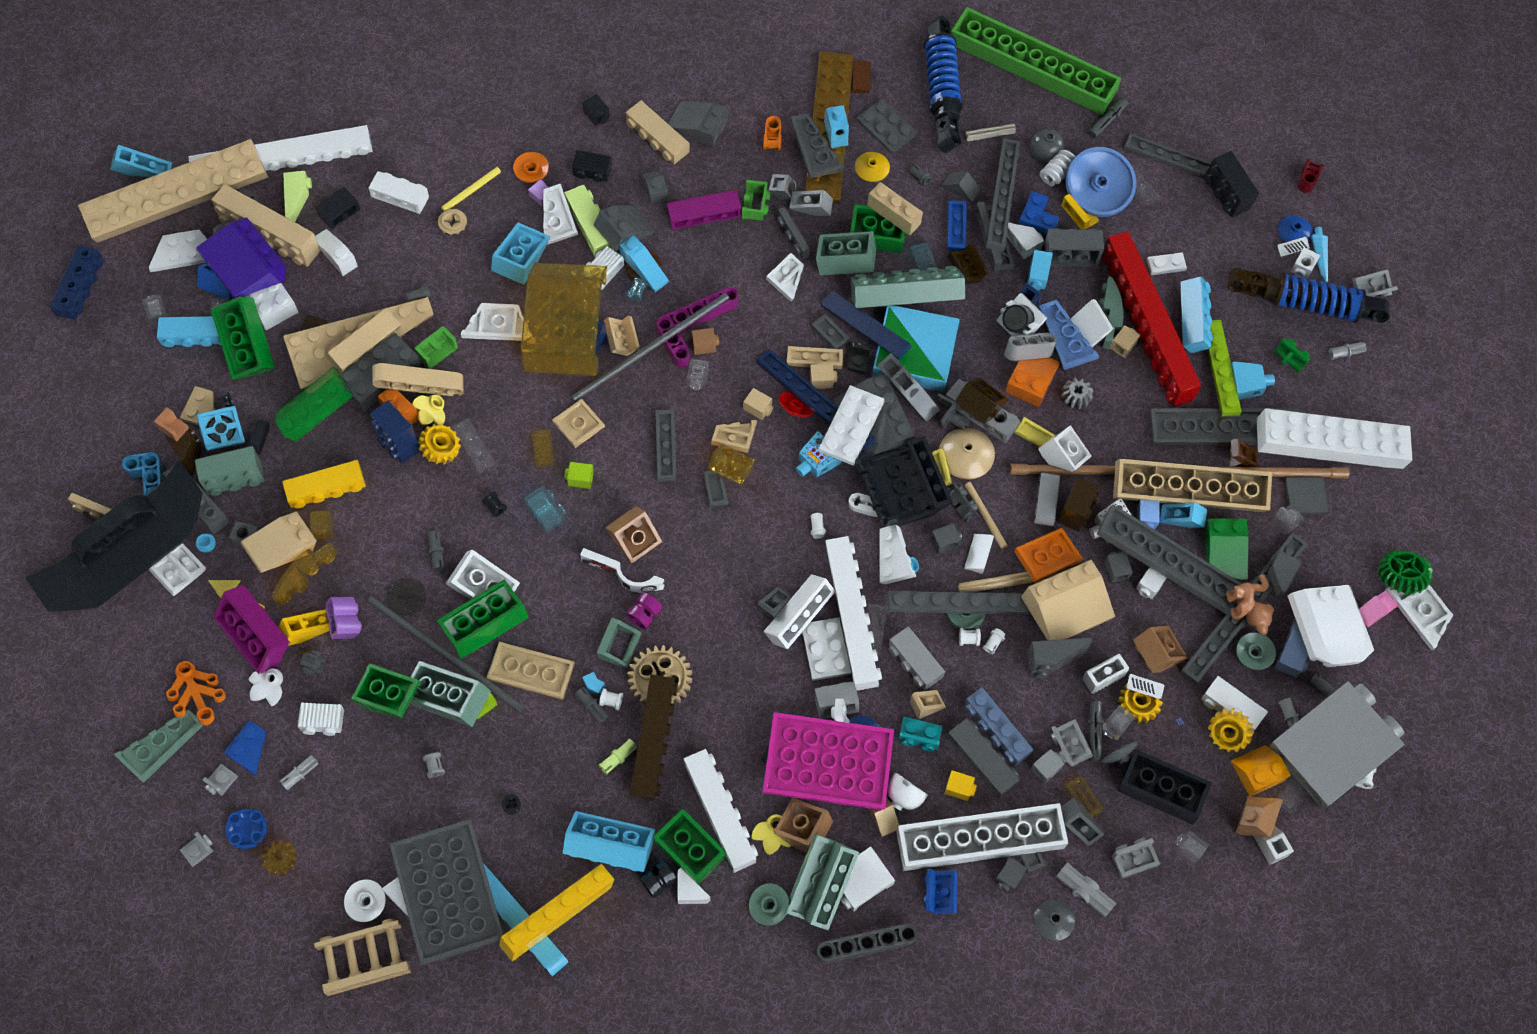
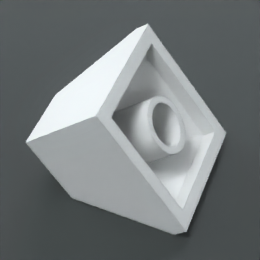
(1065, 450)

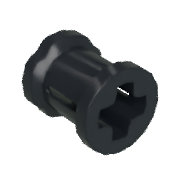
(494, 504)

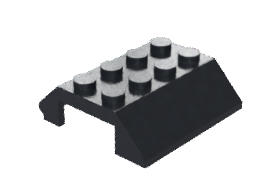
(904, 483)

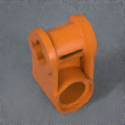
(772, 136)

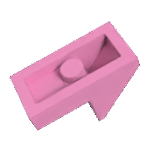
(1377, 608)

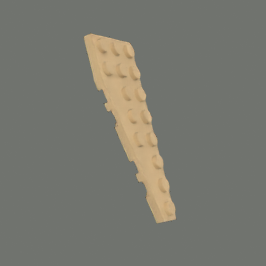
(310, 347)

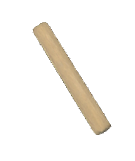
(995, 582)

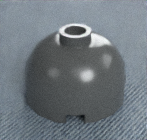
(1045, 145)

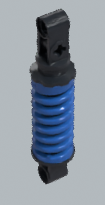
(943, 83)

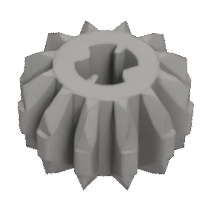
(1070, 394)

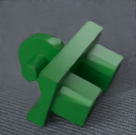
(1291, 355)

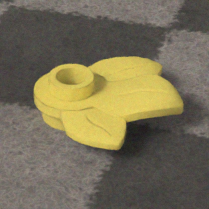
(428, 411)
(765, 832)

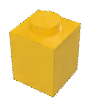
(960, 786)

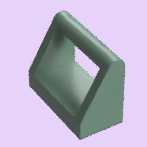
(607, 641)

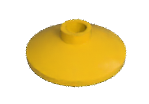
(872, 172)

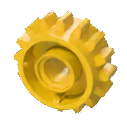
(432, 450)
(1140, 712)
(1238, 723)

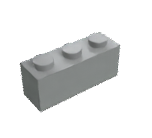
(916, 658)

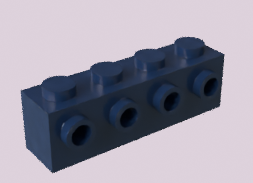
(77, 282)

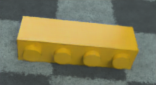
(324, 484)

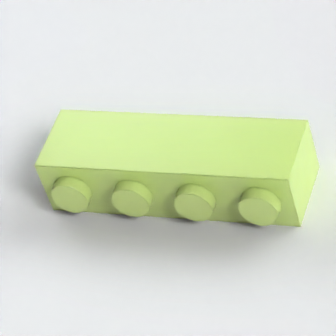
(585, 214)

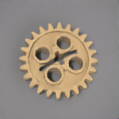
(676, 670)

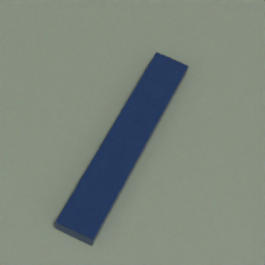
(866, 325)

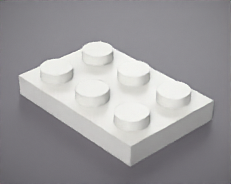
(826, 649)

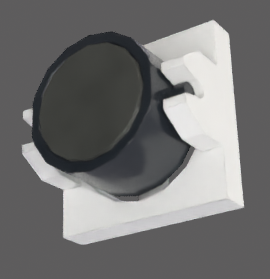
(1019, 318)

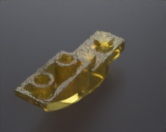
(295, 577)

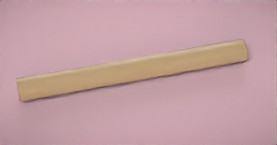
(986, 516)

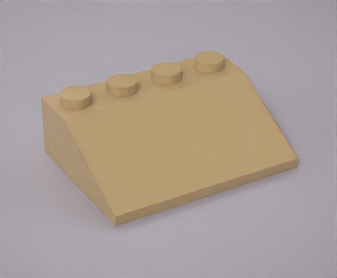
(1069, 602)

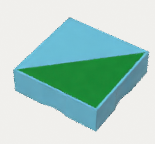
(931, 342)

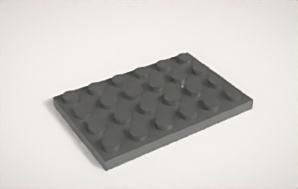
(446, 892)

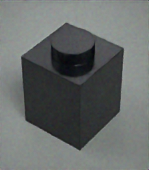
(596, 110)

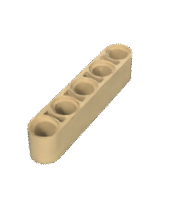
(417, 379)

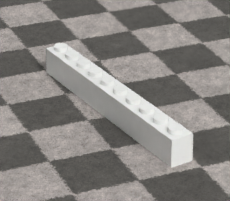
(311, 148)

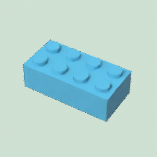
(608, 841)

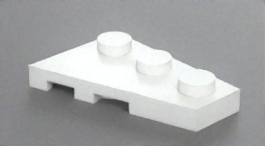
(557, 215)
(893, 556)

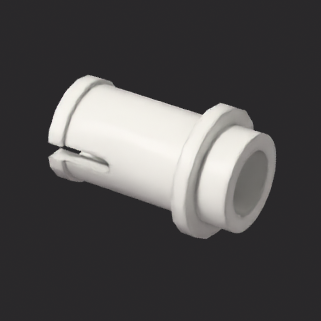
(817, 526)
(994, 641)

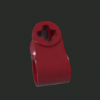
(1309, 176)

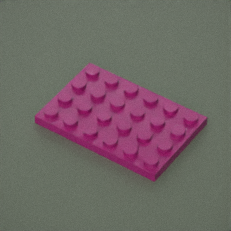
(828, 761)

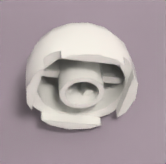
(904, 793)

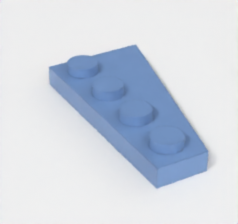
(1070, 343)

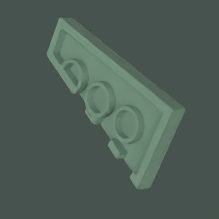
(153, 751)

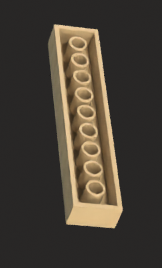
(172, 191)

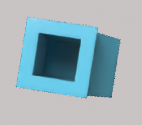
(593, 684)

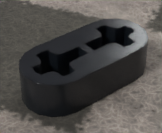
(259, 435)

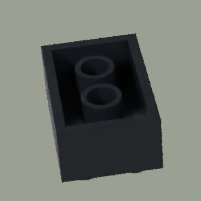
(1231, 184)

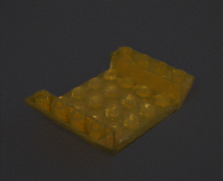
(562, 318)

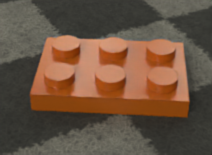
(1048, 555)

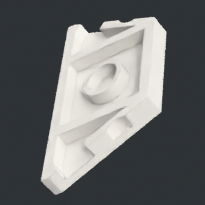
(178, 251)
(495, 323)
(1425, 613)

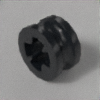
(227, 400)
(511, 810)

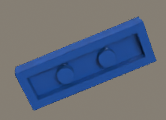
(956, 225)

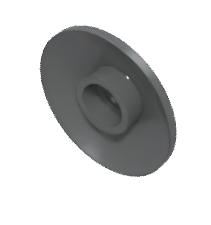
(1121, 755)
(1047, 927)

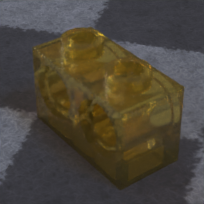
(731, 463)

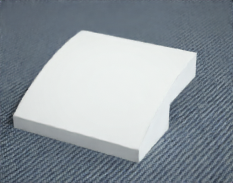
(177, 569)

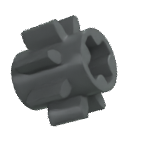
(312, 662)

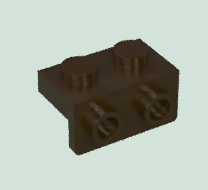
(969, 264)

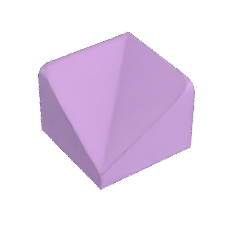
(536, 192)

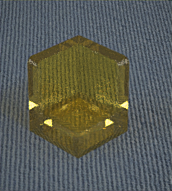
(321, 524)

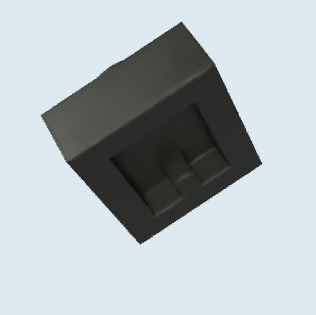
(858, 358)

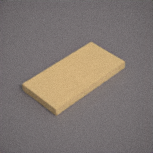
(530, 670)

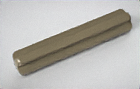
(990, 132)

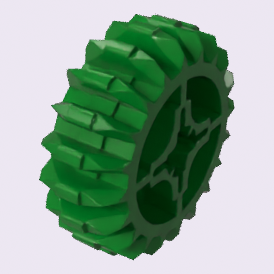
(1405, 572)

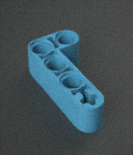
(144, 469)

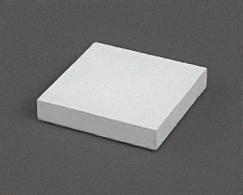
(1092, 322)

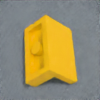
(1077, 213)

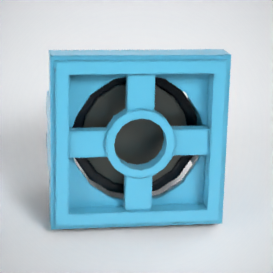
(220, 430)

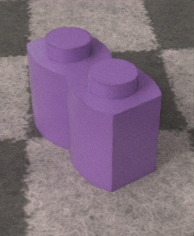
(343, 617)

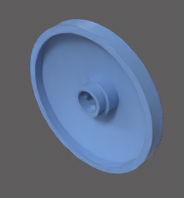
(1101, 181)

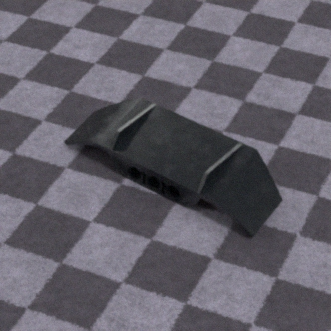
(121, 545)

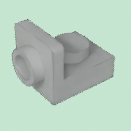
(220, 780)
(197, 849)

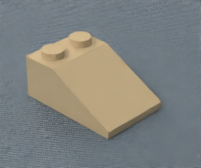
(279, 542)

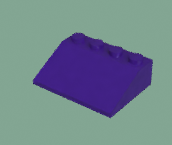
(242, 259)

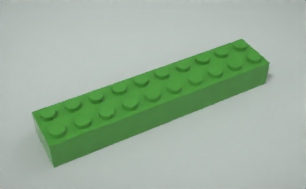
(1035, 61)

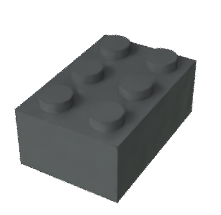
(1074, 247)

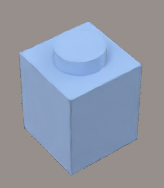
(1148, 513)

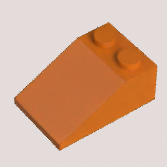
(1032, 379)

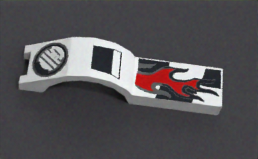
(614, 567)

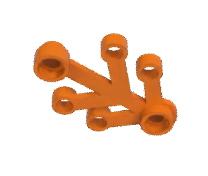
(193, 690)

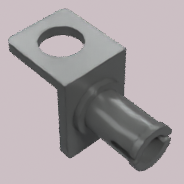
(951, 415)

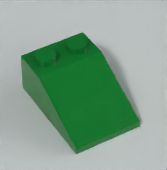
(1227, 546)
(385, 691)

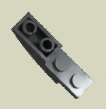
(908, 387)

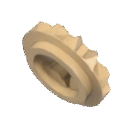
(447, 216)

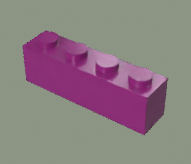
(704, 209)

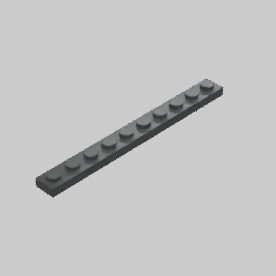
(1229, 626)

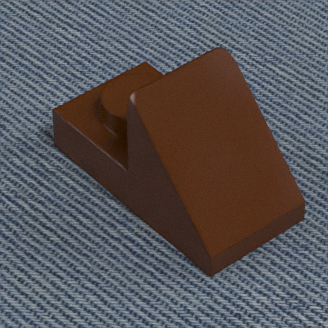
(1242, 454)

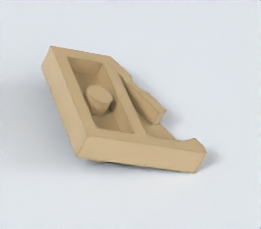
(735, 435)

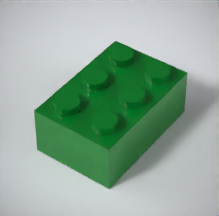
(886, 234)
(689, 846)

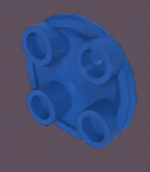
(246, 828)

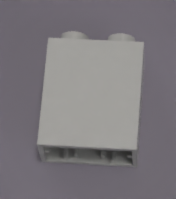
(1338, 743)

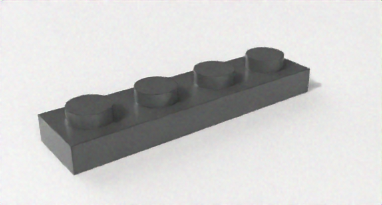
(666, 445)

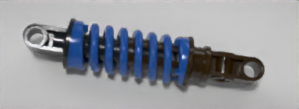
(1310, 294)

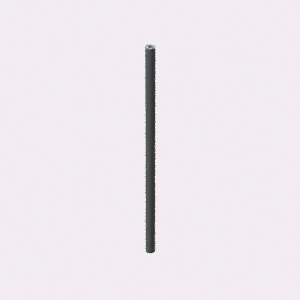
(651, 346)
(445, 653)

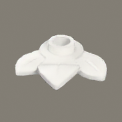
(265, 688)

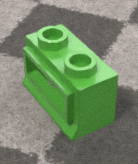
(758, 188)
(437, 347)

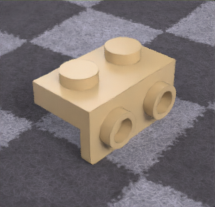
(621, 335)

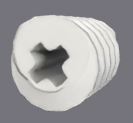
(1057, 168)

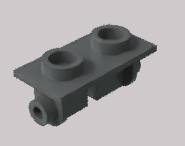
(967, 507)

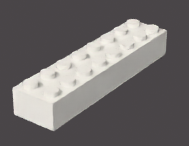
(1334, 439)
(981, 837)

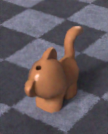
(1256, 613)

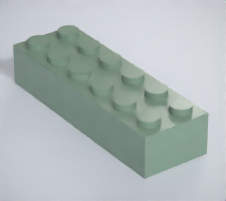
(907, 287)

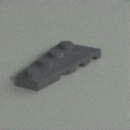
(814, 149)

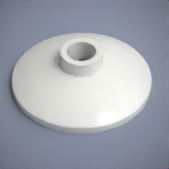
(355, 899)

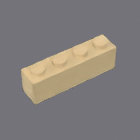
(657, 132)
(363, 340)

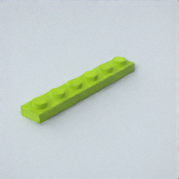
(1222, 372)

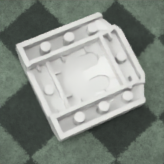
(1331, 625)

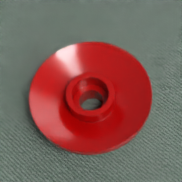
(794, 405)

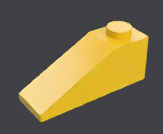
(304, 626)

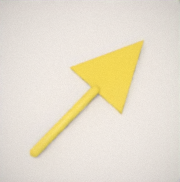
(221, 586)

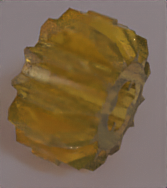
(274, 864)

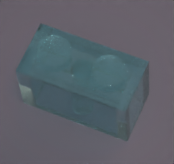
(545, 509)

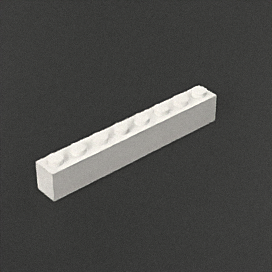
(852, 613)

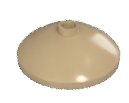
(964, 462)

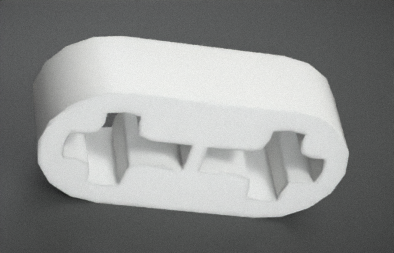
(862, 508)

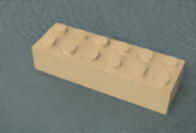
(278, 231)

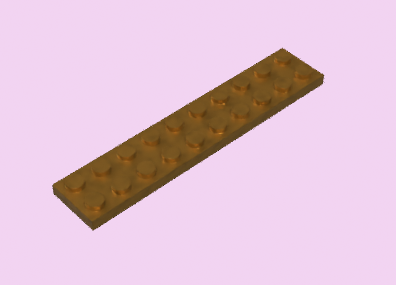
(832, 90)

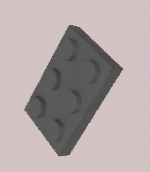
(886, 126)

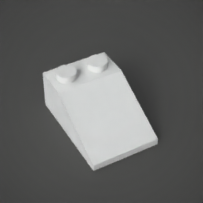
(476, 575)

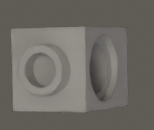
(1047, 766)

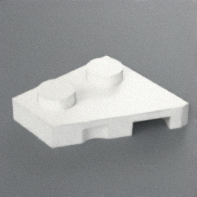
(786, 276)

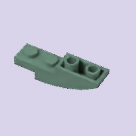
(1113, 309)

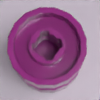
(643, 612)

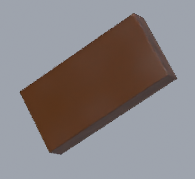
(861, 76)

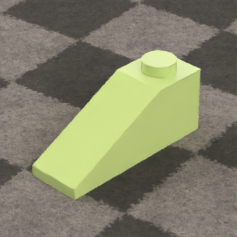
(295, 193)

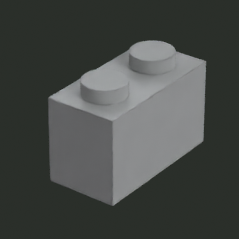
(826, 696)

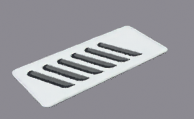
(1293, 246)
(1145, 686)

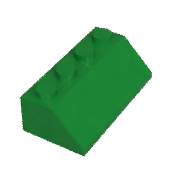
(242, 338)
(313, 405)
(483, 618)

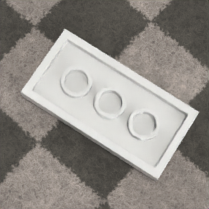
(851, 425)

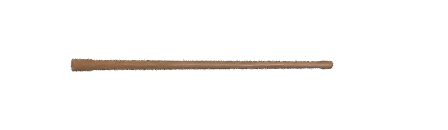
(1333, 472)

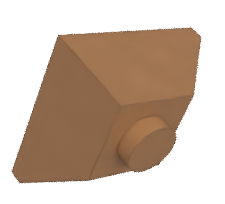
(1258, 816)

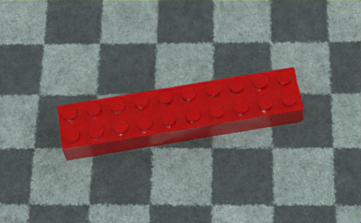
(1150, 320)

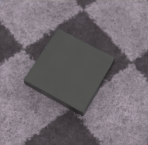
(1307, 494)

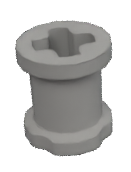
(433, 765)

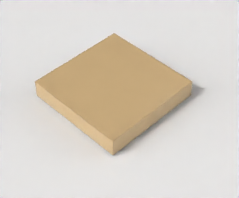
(578, 423)

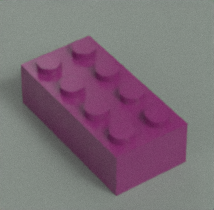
(251, 629)

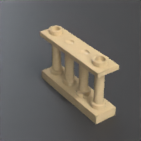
(377, 972)

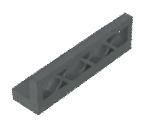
(994, 255)

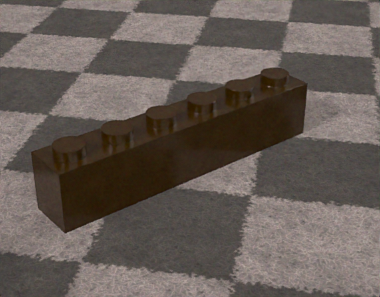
(653, 736)

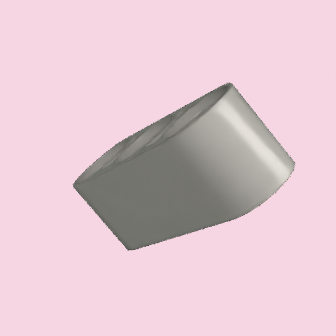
(1030, 346)
(1047, 499)

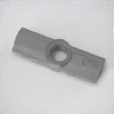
(1086, 890)

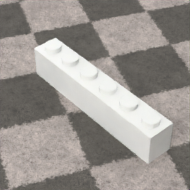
(720, 810)

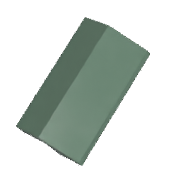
(821, 881)

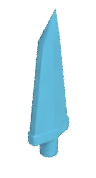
(1320, 245)

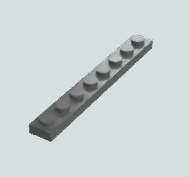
(1003, 195)
(956, 602)

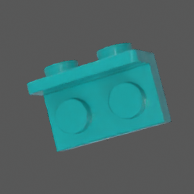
(920, 733)

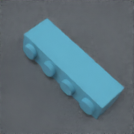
(1196, 314)
(187, 331)

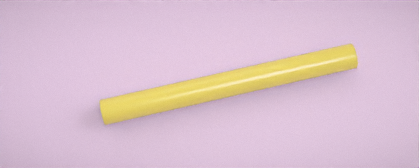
(468, 191)

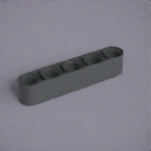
(858, 950)

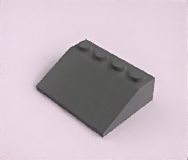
(891, 424)

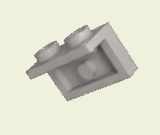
(1375, 284)
(1072, 742)
(1135, 858)

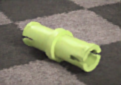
(618, 756)

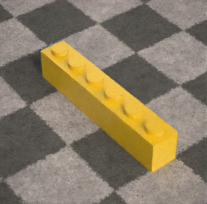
(556, 912)

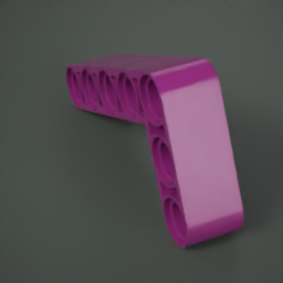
(671, 320)

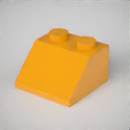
(1260, 769)

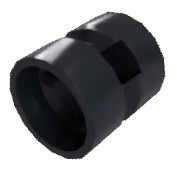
(658, 878)

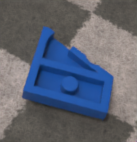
(247, 747)

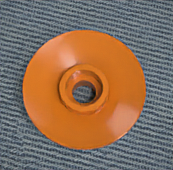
(529, 161)

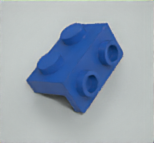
(941, 892)

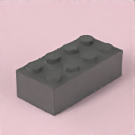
(359, 375)

